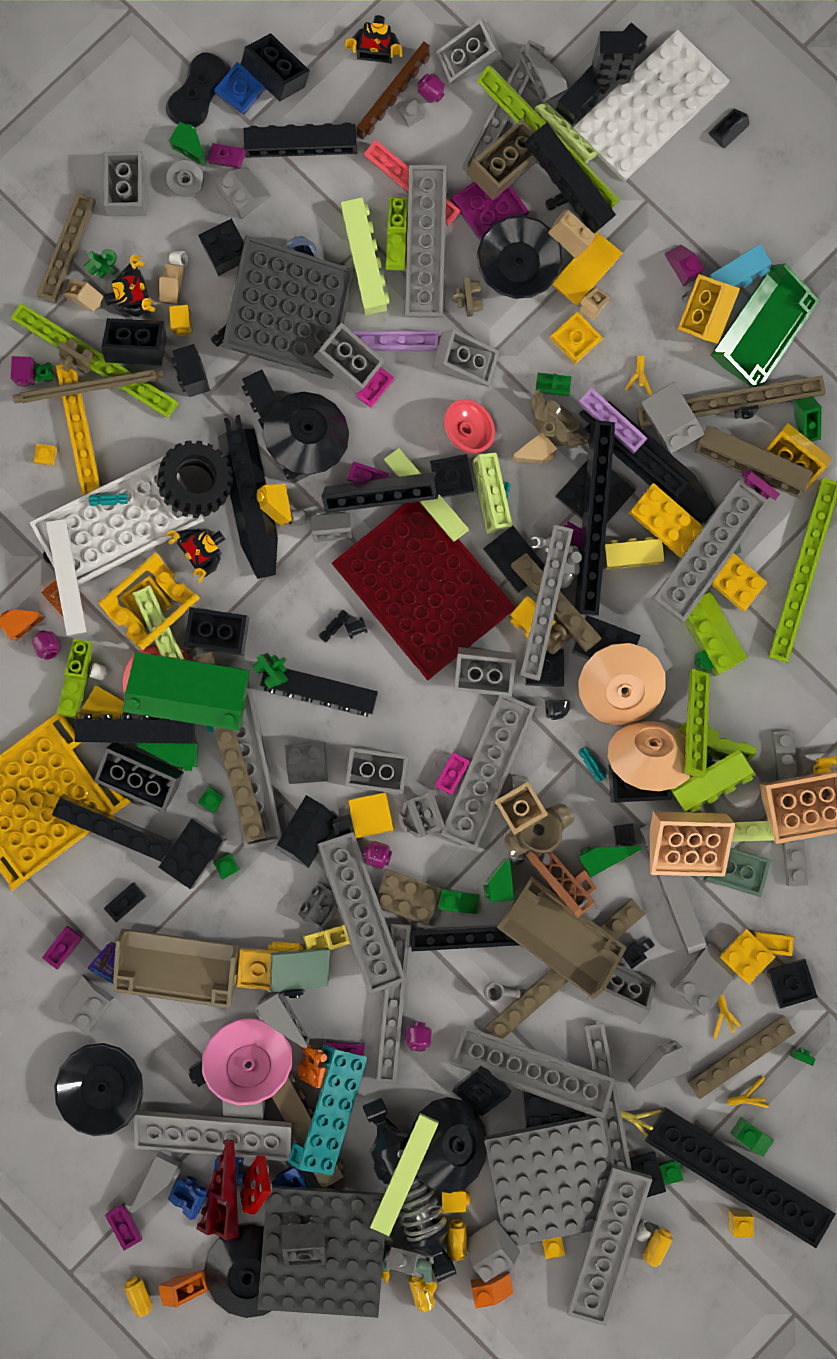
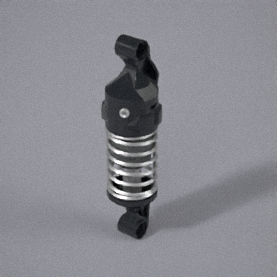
(430, 1229)

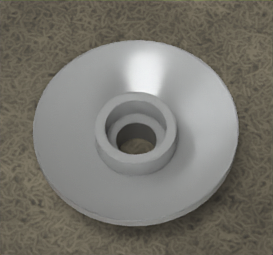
(184, 170)

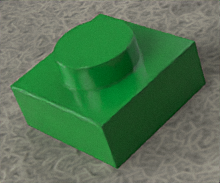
(702, 661)
(211, 799)
(226, 866)
(802, 1055)
(671, 1172)

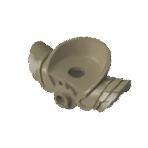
(556, 422)
(558, 819)

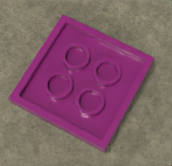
(482, 211)

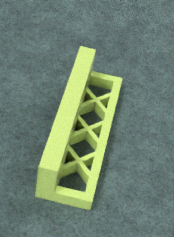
(566, 132)
(491, 492)

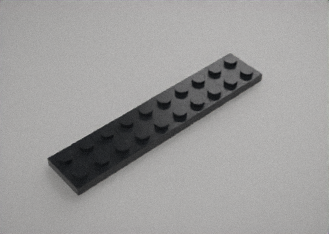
(740, 1177)

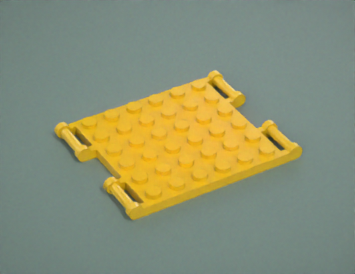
(31, 782)

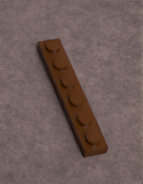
(390, 95)

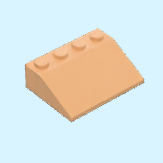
(801, 806)
(690, 843)

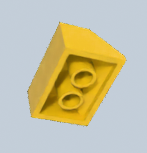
(708, 309)
(800, 451)

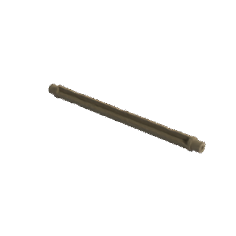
(91, 385)

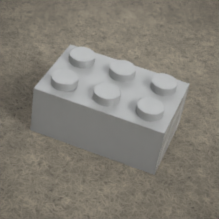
(125, 183)
(349, 358)
(485, 671)
(376, 771)

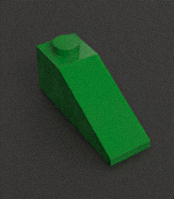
(176, 754)
(600, 858)

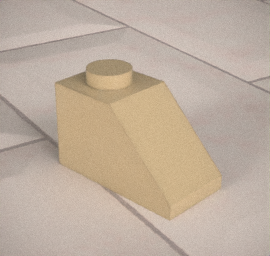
(82, 295)
(536, 451)

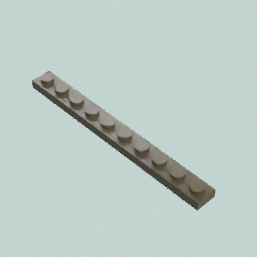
(738, 399)
(238, 775)
(553, 981)

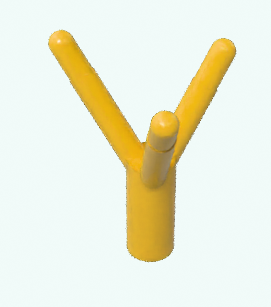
(640, 371)
(725, 1012)
(753, 1101)

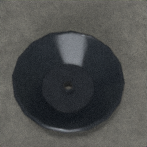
(521, 240)
(302, 449)
(80, 1095)
(444, 1166)
(226, 1272)

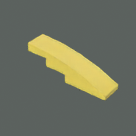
(330, 938)

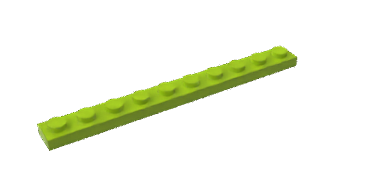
(520, 109)
(54, 335)
(804, 571)

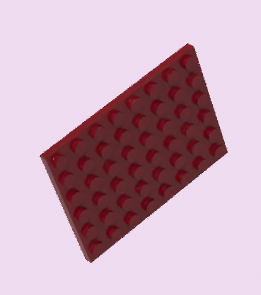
(423, 587)

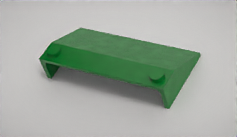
(765, 326)
(186, 691)

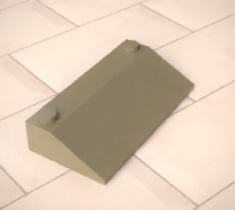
(561, 940)
(175, 968)

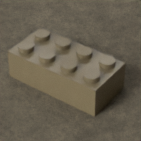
(503, 161)

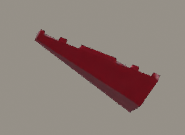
(221, 1210)

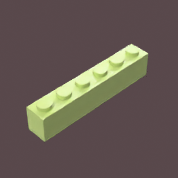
(364, 257)

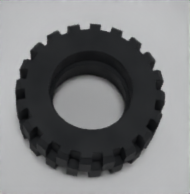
(194, 455)

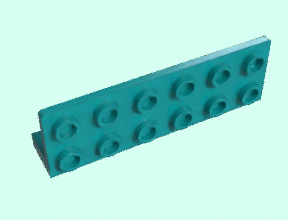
(331, 1113)

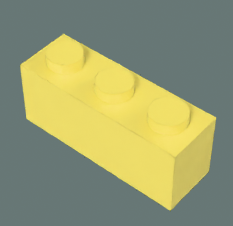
(633, 553)

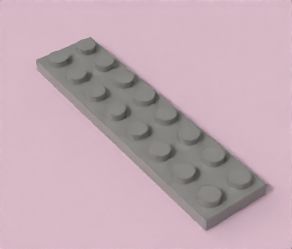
(426, 241)
(710, 551)
(256, 763)
(488, 771)
(361, 913)
(535, 1072)
(206, 1134)
(609, 1245)

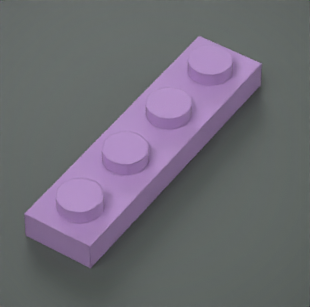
(603, 411)

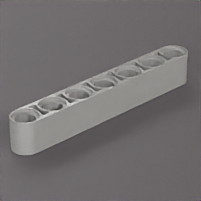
(678, 904)

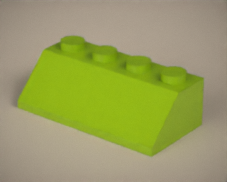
(714, 635)
(719, 779)

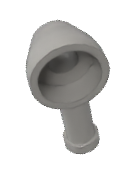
(499, 992)

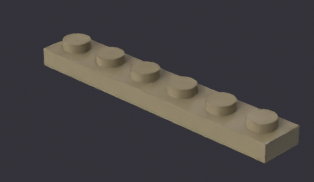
(66, 248)
(564, 611)
(741, 1057)

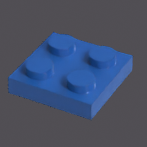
(239, 88)

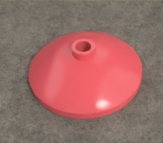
(474, 421)

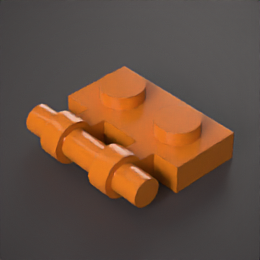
(311, 1067)

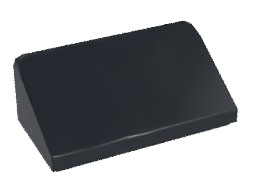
(730, 127)

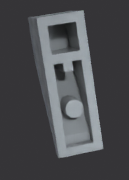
(545, 76)
(159, 1177)

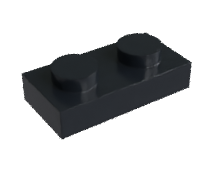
(125, 902)

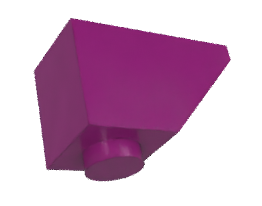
(684, 264)

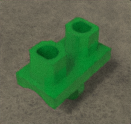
(101, 263)
(553, 384)
(273, 667)

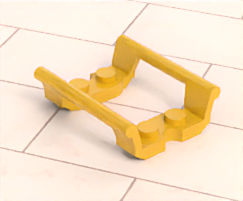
(124, 617)

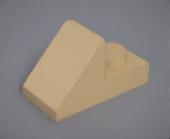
(171, 284)
(594, 303)

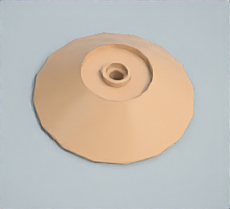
(618, 668)
(649, 755)

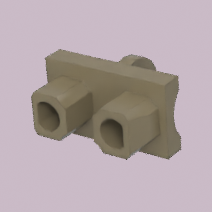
(470, 288)
(72, 359)
(557, 638)

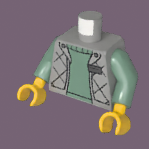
(409, 1264)

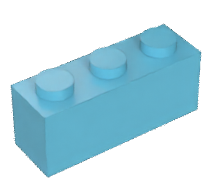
(744, 268)

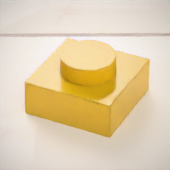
(45, 454)
(553, 1247)

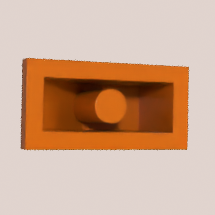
(19, 622)
(182, 1288)
(492, 1291)

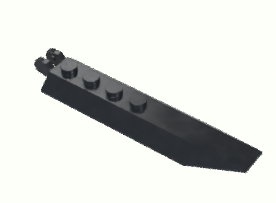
(659, 467)
(254, 526)

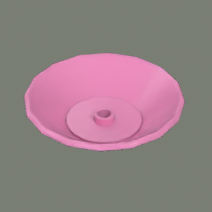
(242, 1044)

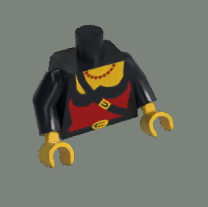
(375, 42)
(130, 290)
(199, 549)

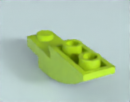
(396, 233)
(75, 678)
(723, 747)

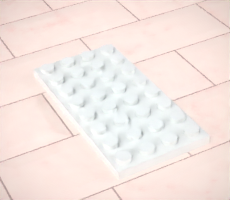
(652, 107)
(116, 533)

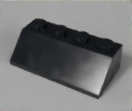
(138, 776)

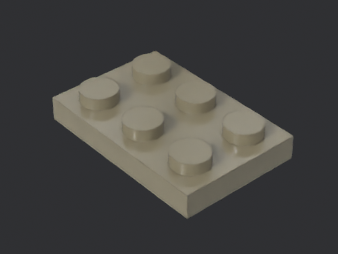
(408, 897)

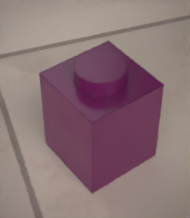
(22, 371)

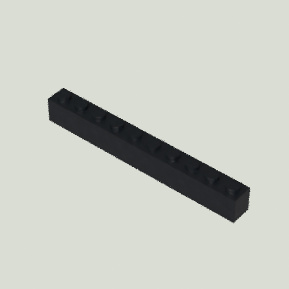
(595, 517)

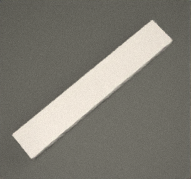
(66, 577)

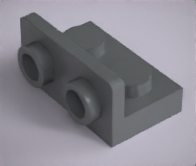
(319, 907)

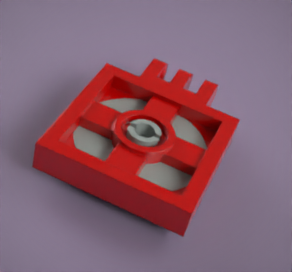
(256, 1186)

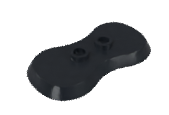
(193, 98)

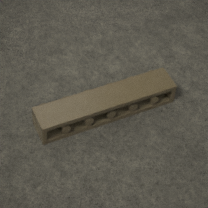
(741, 455)
(295, 1109)

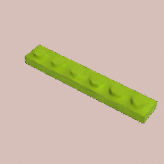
(697, 723)

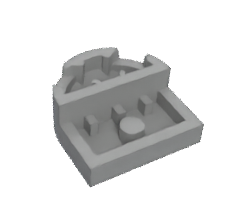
(744, 795)
(421, 816)

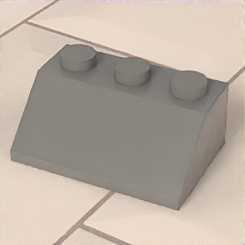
(627, 994)

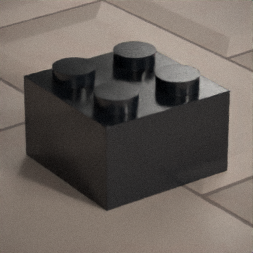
(223, 246)
(190, 370)

